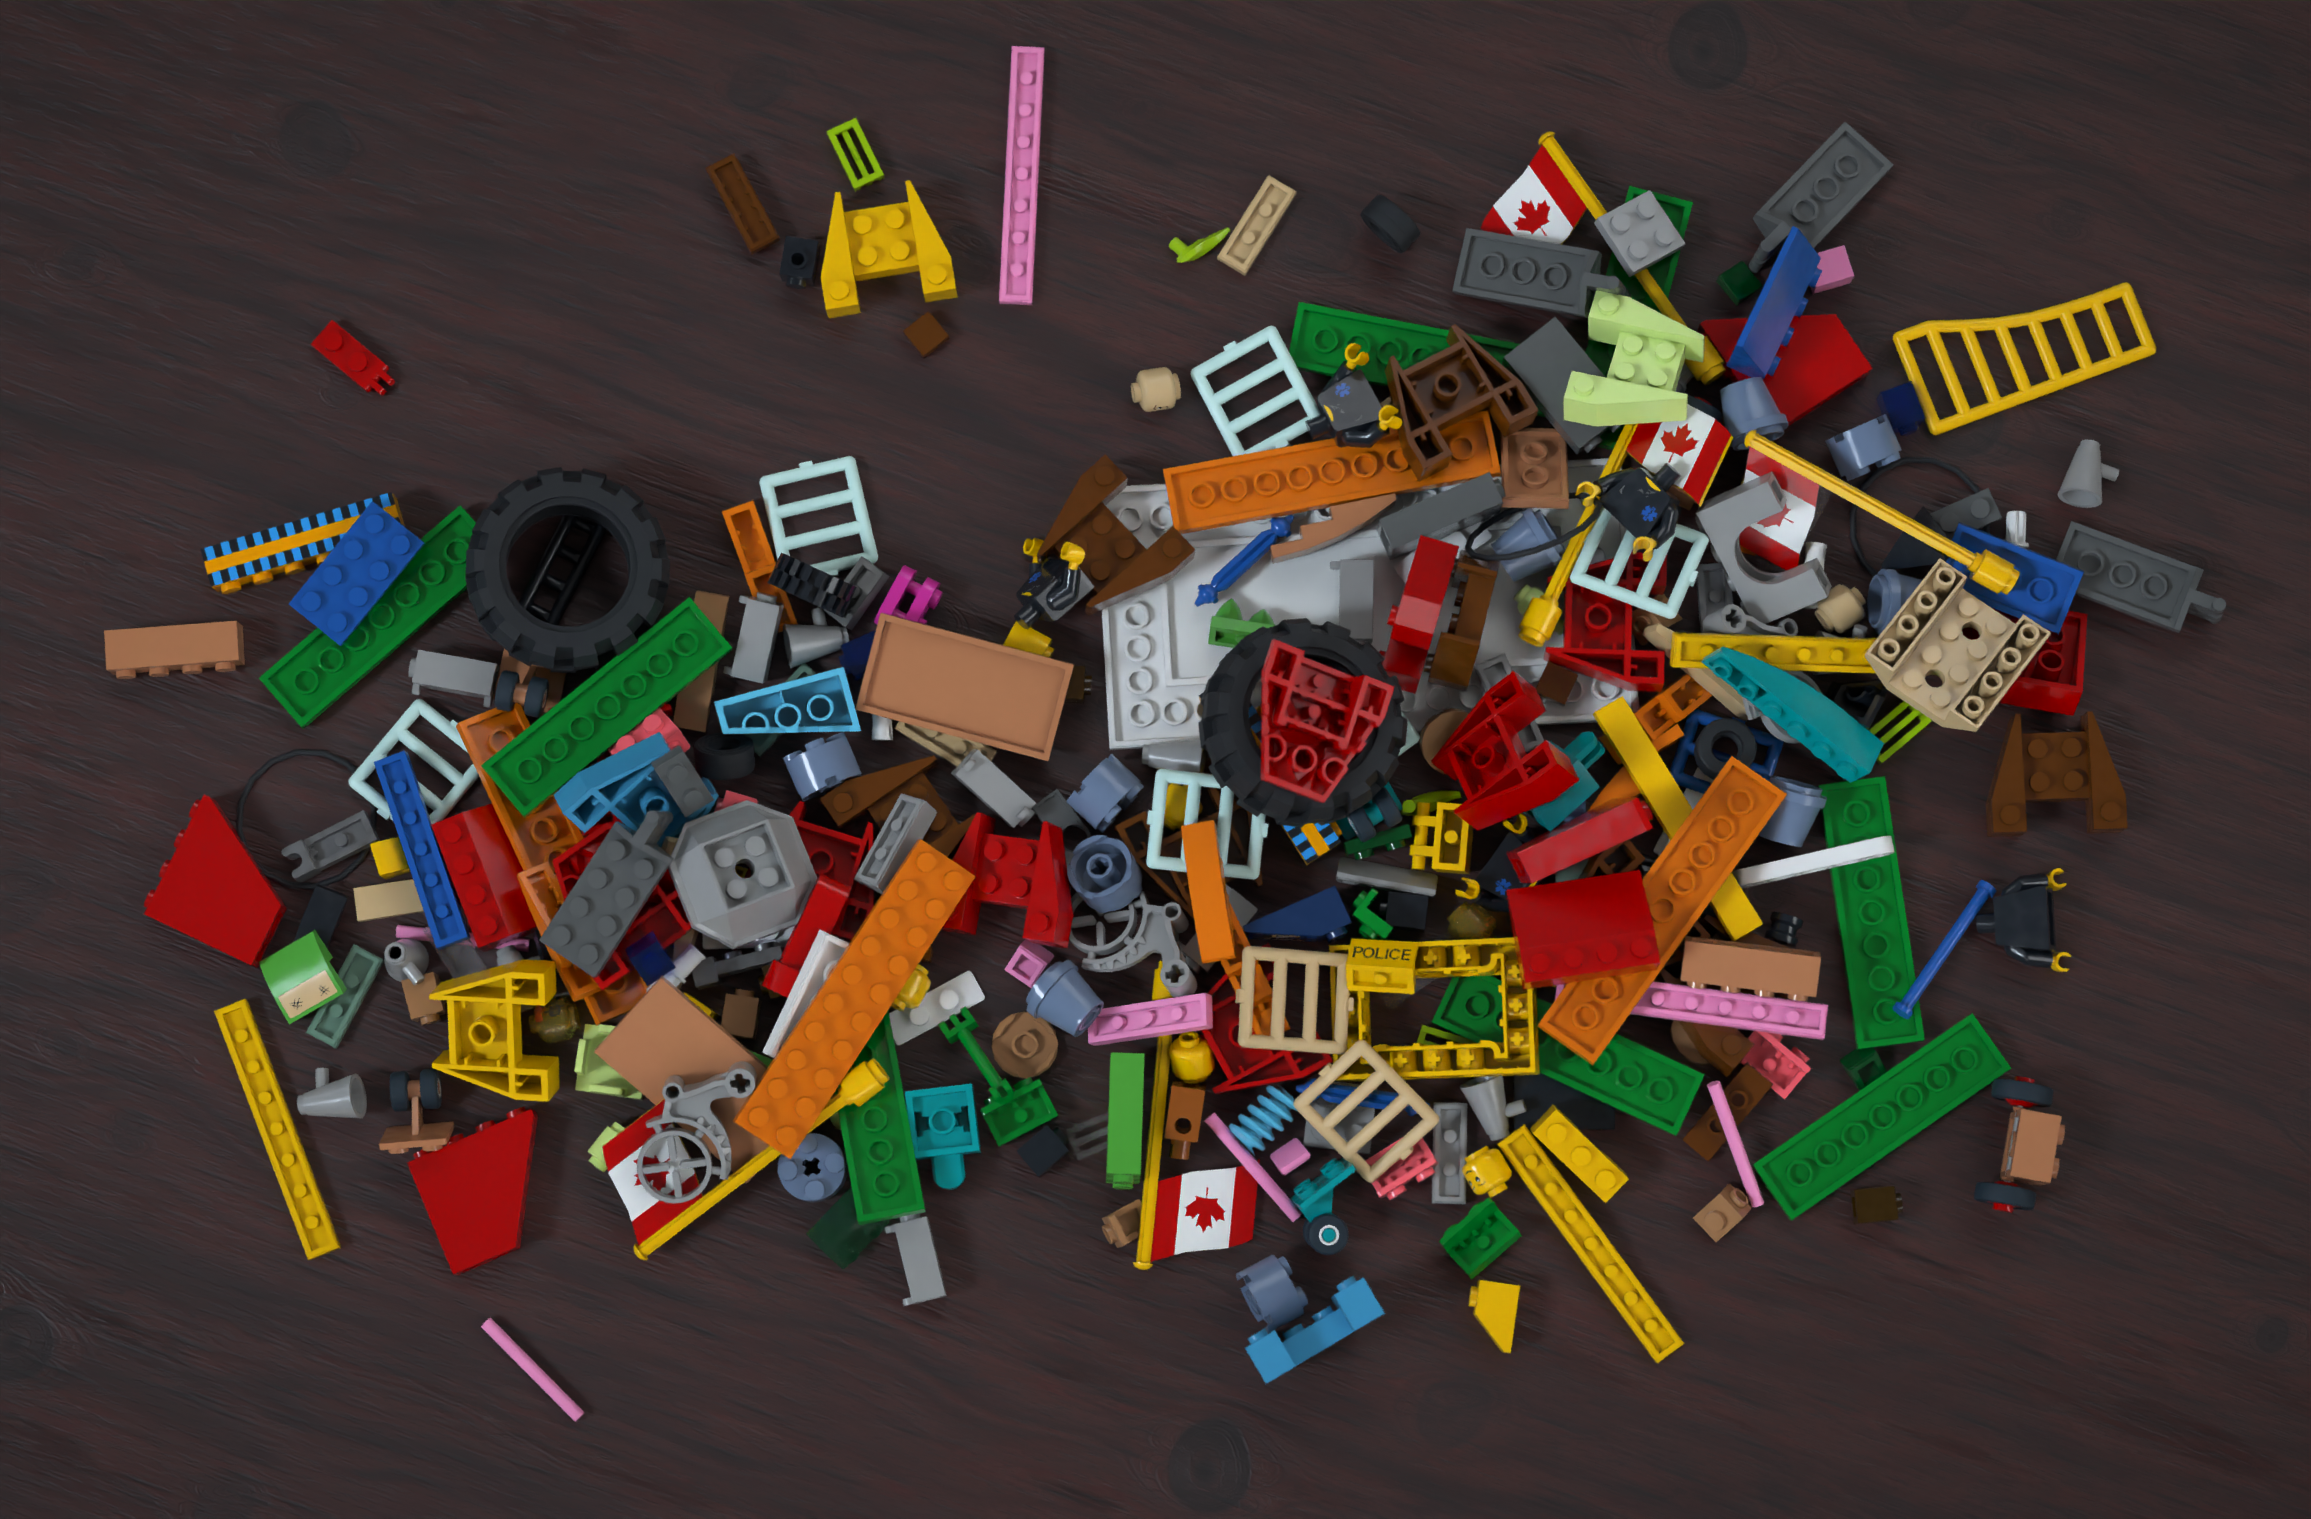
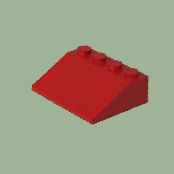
(2055, 673)
(485, 876)
(1582, 929)

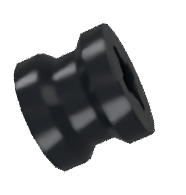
(1783, 929)

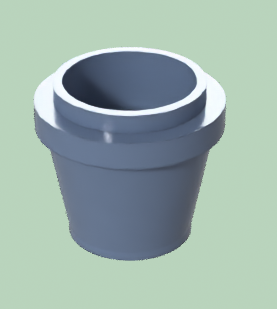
(1750, 407)
(1528, 532)
(1887, 595)
(1796, 812)
(1064, 999)

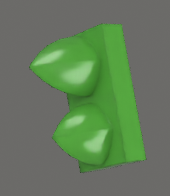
(1228, 627)

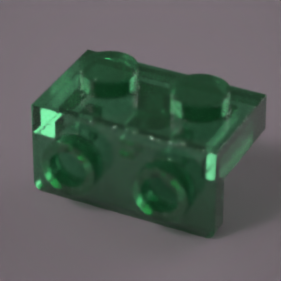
(840, 1233)

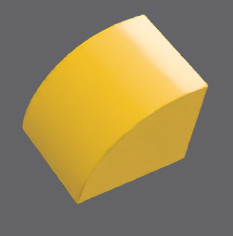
(390, 858)

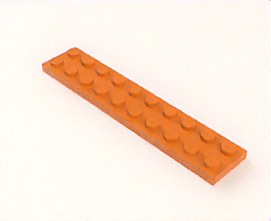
(1317, 477)
(538, 836)
(1677, 894)
(854, 999)

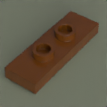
(742, 203)
(1742, 1096)

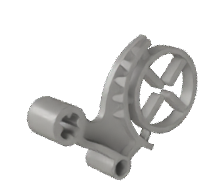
(1733, 620)
(1156, 935)
(692, 1107)

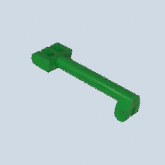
(999, 1088)

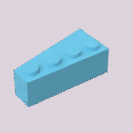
(800, 705)

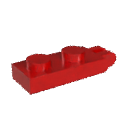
(352, 358)

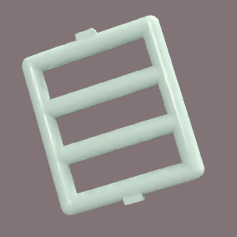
(1215, 400)
(853, 494)
(1640, 597)
(400, 732)
(1195, 781)

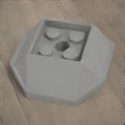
(737, 907)

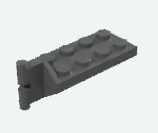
(1820, 192)
(1531, 273)
(2137, 579)
(610, 893)

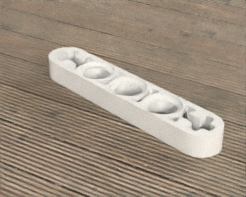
(1814, 861)

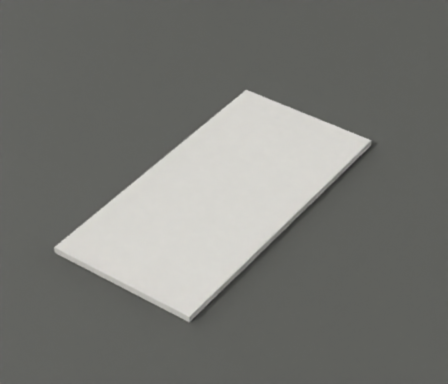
(1160, 638)

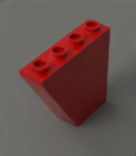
(1812, 368)
(1580, 838)
(216, 888)
(479, 1189)

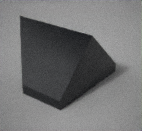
(1913, 552)
(1859, 699)

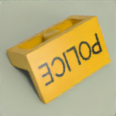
(1381, 966)

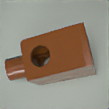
(1187, 1103)

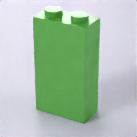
(1125, 1119)

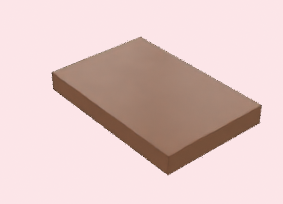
(1534, 469)

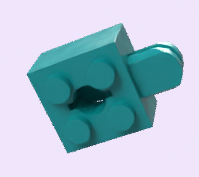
(1582, 754)
(944, 1130)

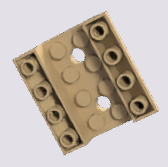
(1929, 640)

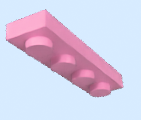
(1152, 1019)

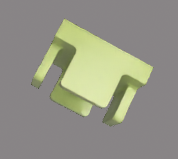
(594, 1073)

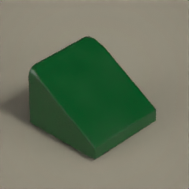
(1738, 282)
(1863, 1066)

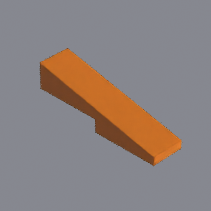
(756, 555)

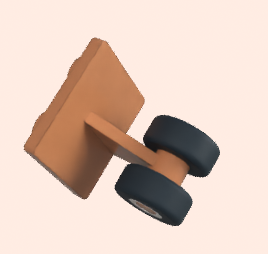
(531, 687)
(403, 1094)

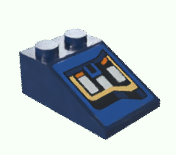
(1307, 920)

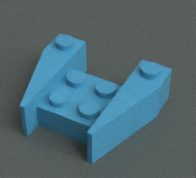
(627, 788)
(1355, 1308)

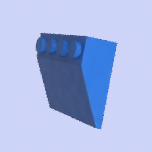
(1776, 307)

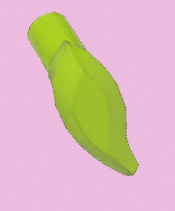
(1198, 248)
(1410, 806)

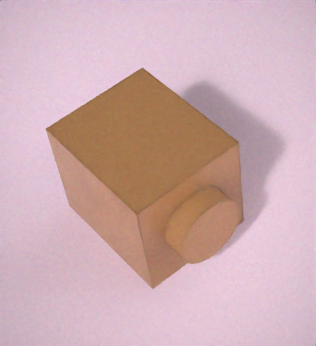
(418, 1001)
(741, 1014)

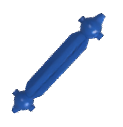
(1244, 560)
(1337, 1093)

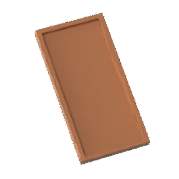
(964, 686)
(675, 1037)

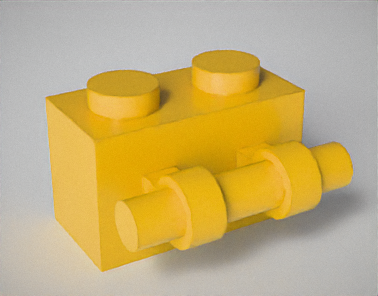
(1451, 839)

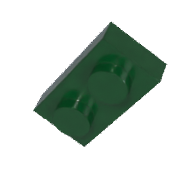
(1391, 838)

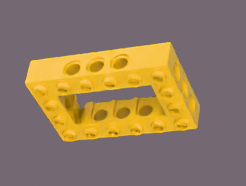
(1454, 1060)

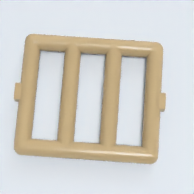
(1276, 1040)
(1383, 1072)

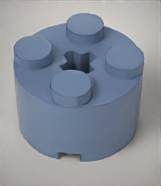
(1863, 446)
(822, 766)
(1104, 792)
(1105, 873)
(815, 1187)
(1271, 1292)

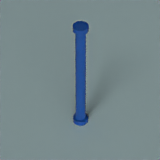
(1905, 1007)

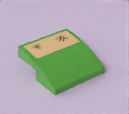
(302, 977)

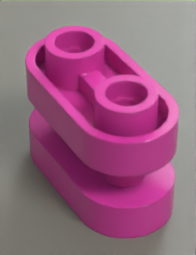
(926, 596)

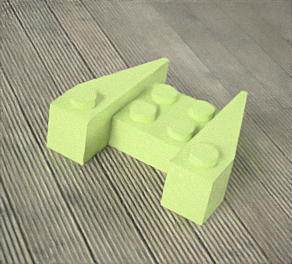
(1642, 369)

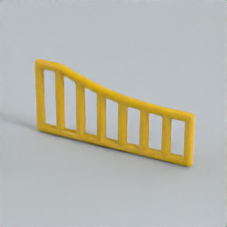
(2001, 325)

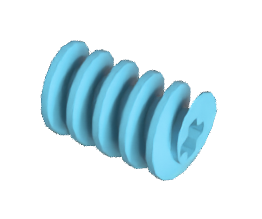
(1264, 1118)

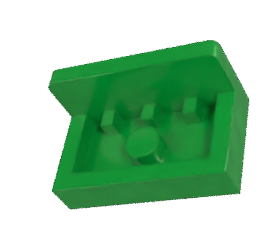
(1369, 924)
(1024, 1113)
(1479, 1238)

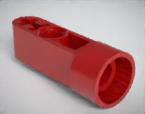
(819, 914)

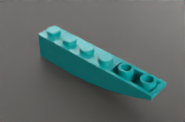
(1800, 711)

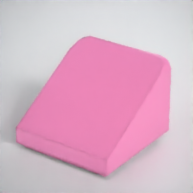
(1029, 962)
(1290, 1156)

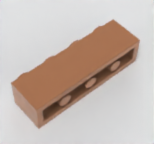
(174, 648)
(1750, 967)

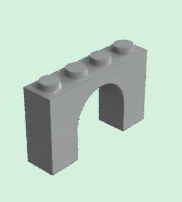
(1762, 593)

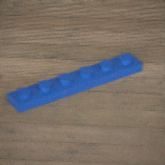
(422, 850)

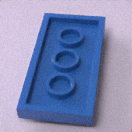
(356, 573)
(2043, 586)

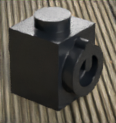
(799, 262)

